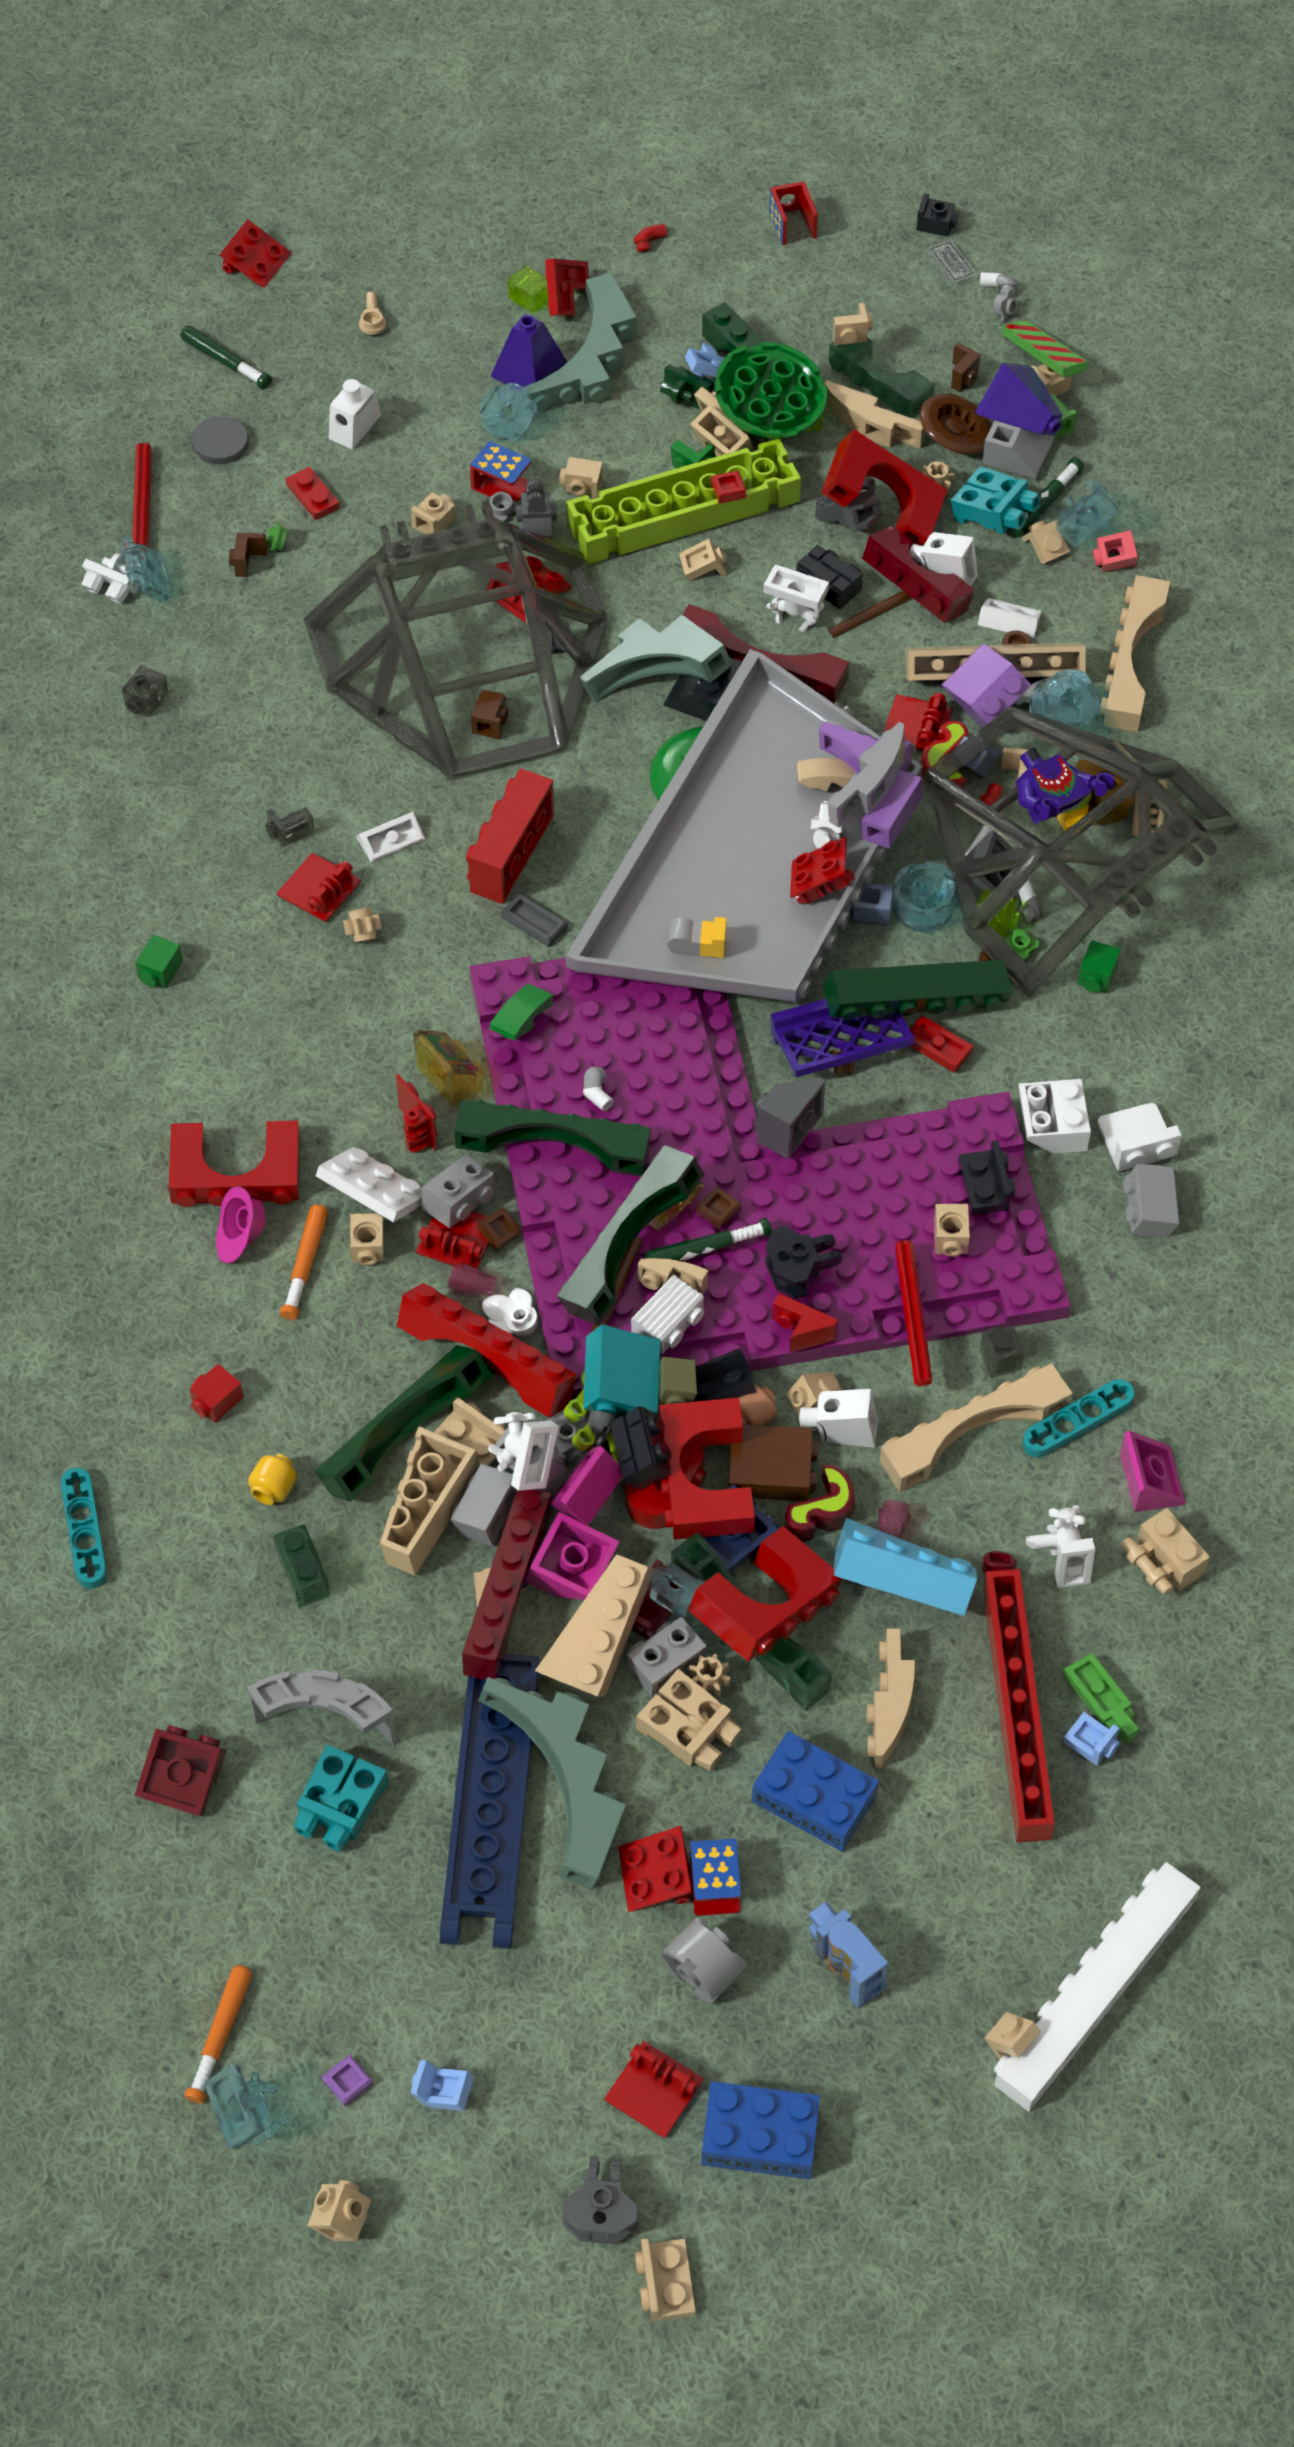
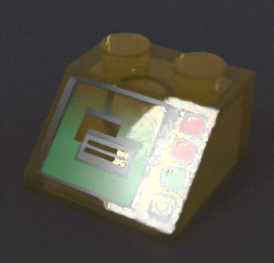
(447, 1066)

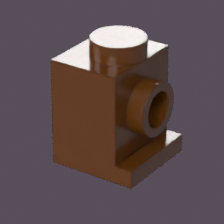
(489, 714)

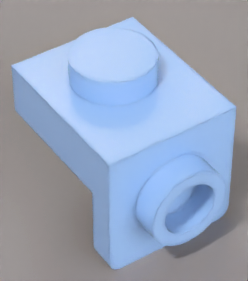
(1092, 1739)
(441, 2087)

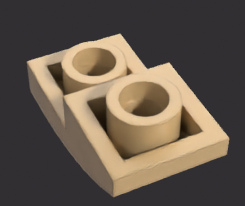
(820, 772)
(657, 1271)

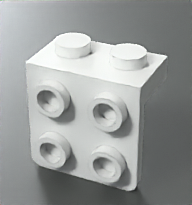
(1138, 1136)

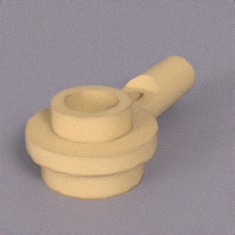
(372, 320)

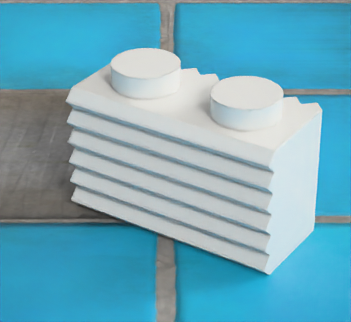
(669, 1313)

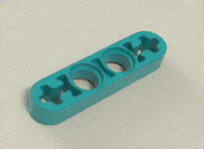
(1080, 1421)
(82, 1528)

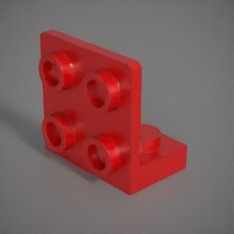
(543, 577)

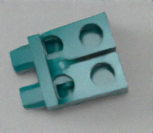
(995, 501)
(339, 1797)

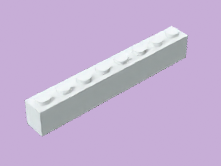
(1097, 1984)

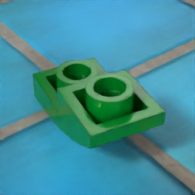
(519, 1012)

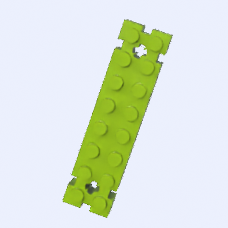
(680, 502)

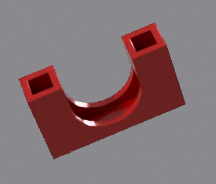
(917, 494)
(272, 1180)
(693, 1508)
(754, 1626)

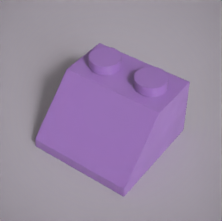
(985, 685)

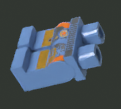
(848, 1953)

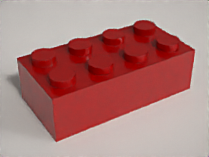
(510, 835)

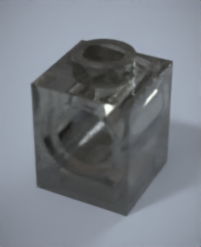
(145, 691)

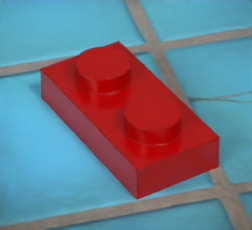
(312, 493)
(940, 1044)

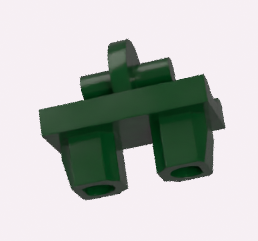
(683, 385)

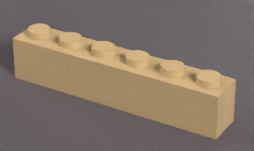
(1028, 659)

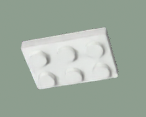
(372, 1183)

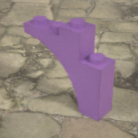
(892, 813)

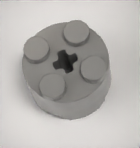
(703, 1960)

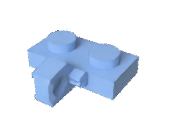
(704, 361)

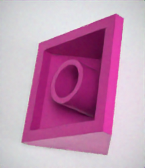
(1150, 1473)
(588, 1486)

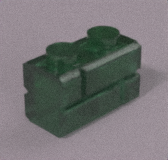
(301, 1565)

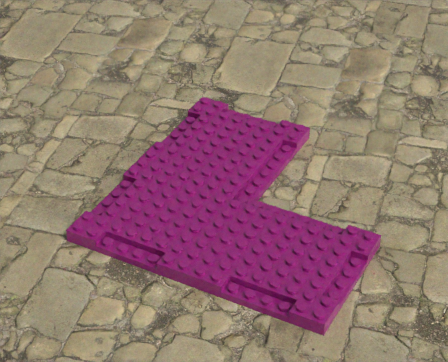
(867, 1183)

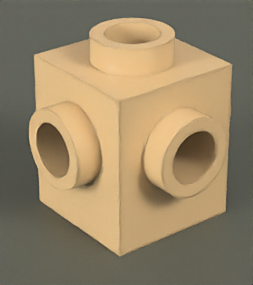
(339, 2211)

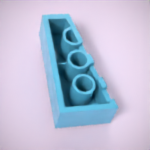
(903, 1568)

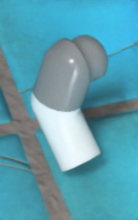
(997, 280)
(1030, 904)
(593, 1088)

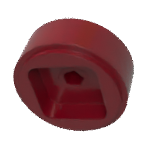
(998, 1561)

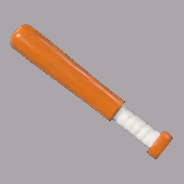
(306, 1253)
(223, 2021)

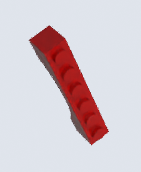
(537, 1378)

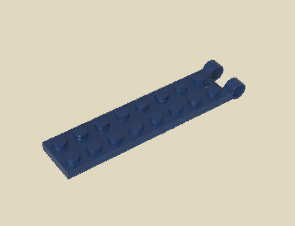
(488, 1810)

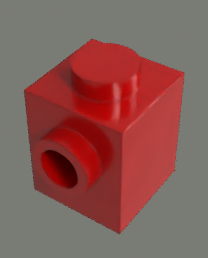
(215, 1393)

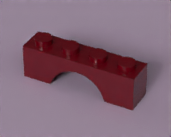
(939, 593)

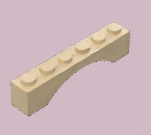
(1126, 696)
(1032, 1398)

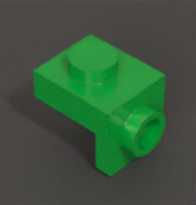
(684, 455)

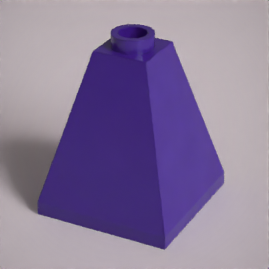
(528, 354)
(1021, 400)

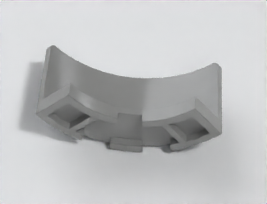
(325, 1691)

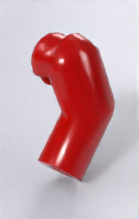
(647, 234)
(992, 794)

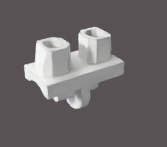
(98, 574)
(825, 830)

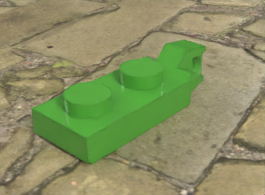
(1102, 1695)

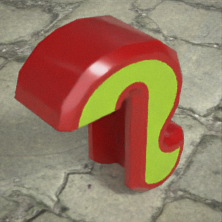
(948, 739)

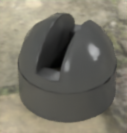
(600, 1422)

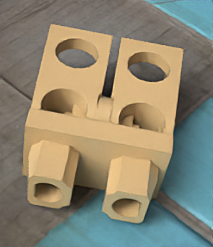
(688, 1721)

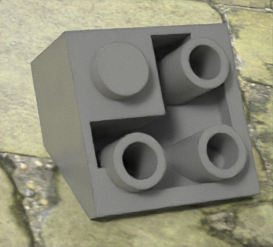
(1016, 449)

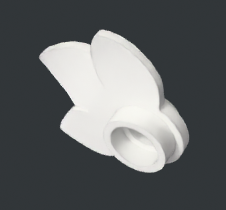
(507, 1311)

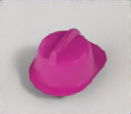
(239, 1224)

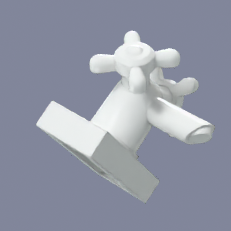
(799, 595)
(527, 1449)
(1073, 1553)

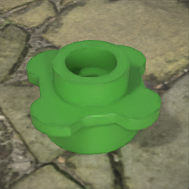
(1029, 944)

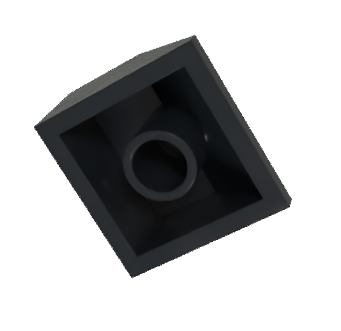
(698, 696)

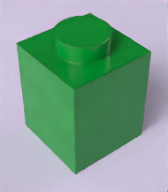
(158, 962)
(1098, 967)

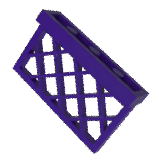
(812, 1018)

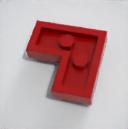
(563, 278)

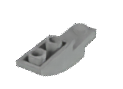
(877, 774)

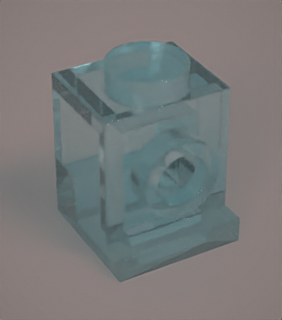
(673, 1599)

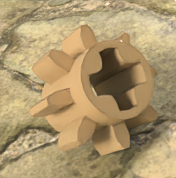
(940, 474)
(362, 924)
(714, 1668)

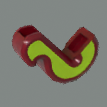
(825, 1511)

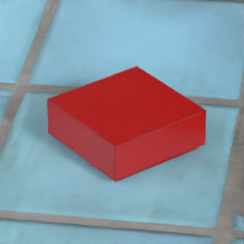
(728, 487)

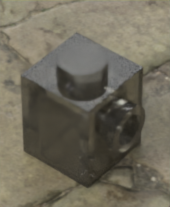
(1001, 1351)

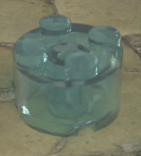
(1066, 698)
(924, 896)

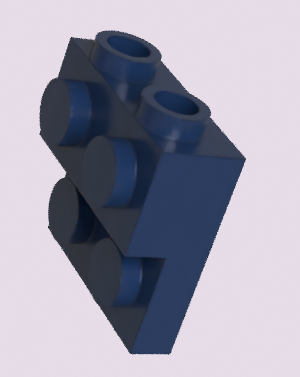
(738, 1548)

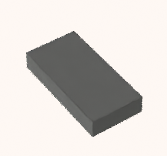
(534, 920)

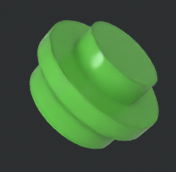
(276, 537)

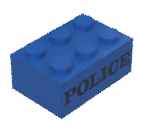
(815, 1791)
(760, 2130)

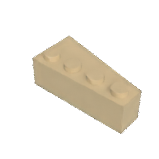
(425, 1499)
(599, 1630)

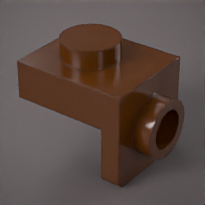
(966, 367)
(246, 545)

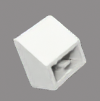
(1055, 1115)

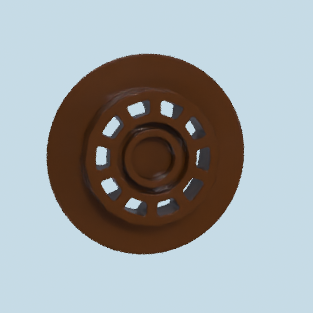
(954, 424)

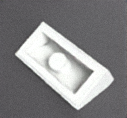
(1009, 617)
(391, 836)

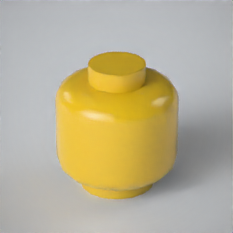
(272, 1479)

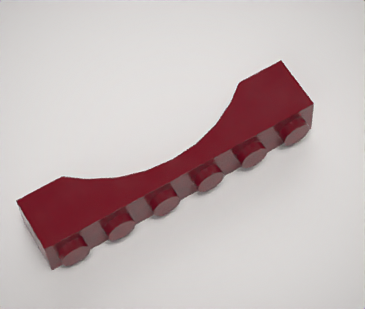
(818, 670)
(497, 1606)

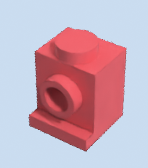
(1118, 543)

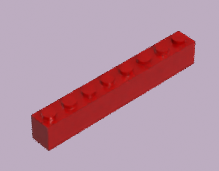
(1018, 1706)

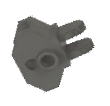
(536, 509)
(854, 513)
(601, 2203)

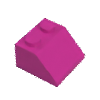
(571, 1559)

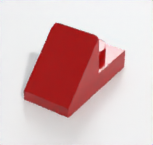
(809, 1324)

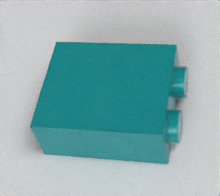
(621, 1371)

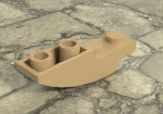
(862, 413)
(892, 1702)

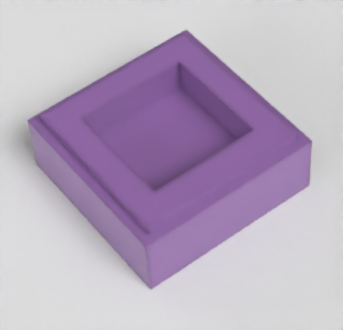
(347, 2080)

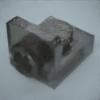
(290, 828)

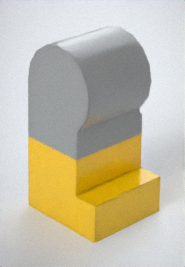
(698, 937)

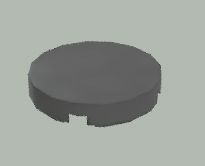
(219, 440)

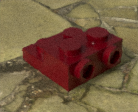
(180, 1770)

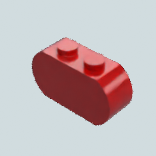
(648, 1506)

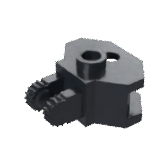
(795, 1262)

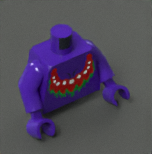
(1055, 786)

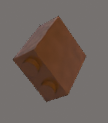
(775, 1462)

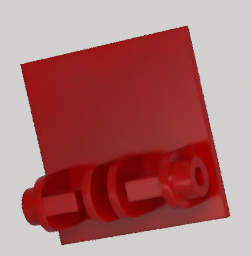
(254, 254)
(920, 718)
(820, 871)
(319, 886)
(417, 1118)
(455, 1244)
(655, 1870)
(653, 2089)

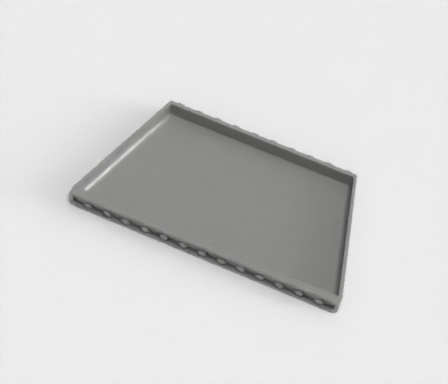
(727, 849)

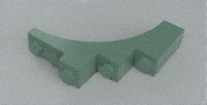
(602, 352)
(577, 1766)

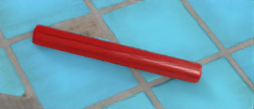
(142, 486)
(913, 1313)

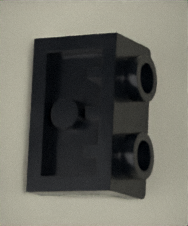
(986, 1180)
(724, 1377)

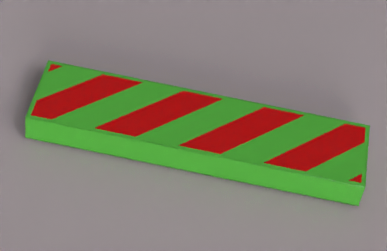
(1044, 348)

